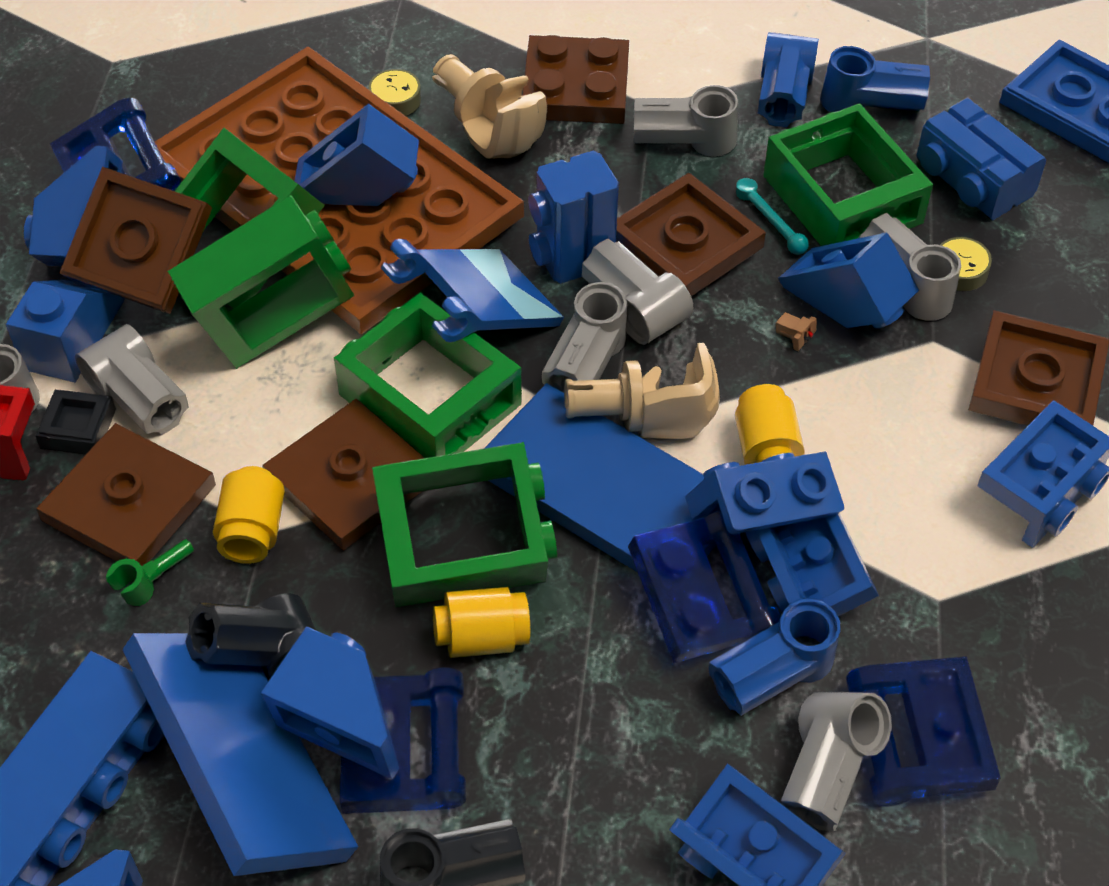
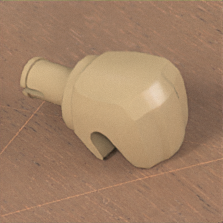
(493, 108)
(645, 408)

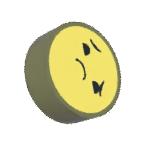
(398, 89)
(974, 262)

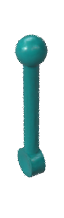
(747, 190)

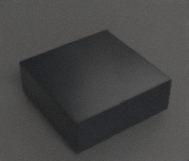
(75, 421)

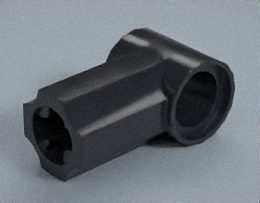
(247, 633)
(462, 857)

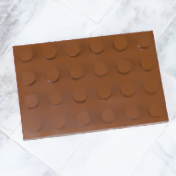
(296, 109)

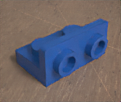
(1049, 471)

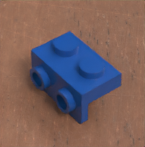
(768, 492)
(814, 562)
(753, 837)

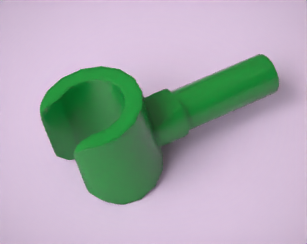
(142, 588)

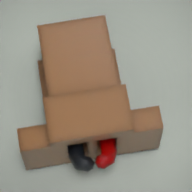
(796, 329)

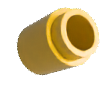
(767, 424)
(248, 514)
(482, 622)

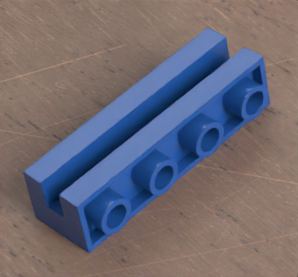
(71, 769)

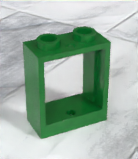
(221, 172)
(899, 183)
(250, 257)
(458, 420)
(499, 570)

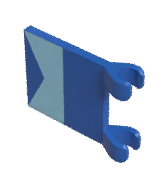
(480, 289)

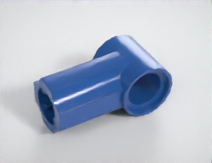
(785, 74)
(858, 78)
(775, 659)

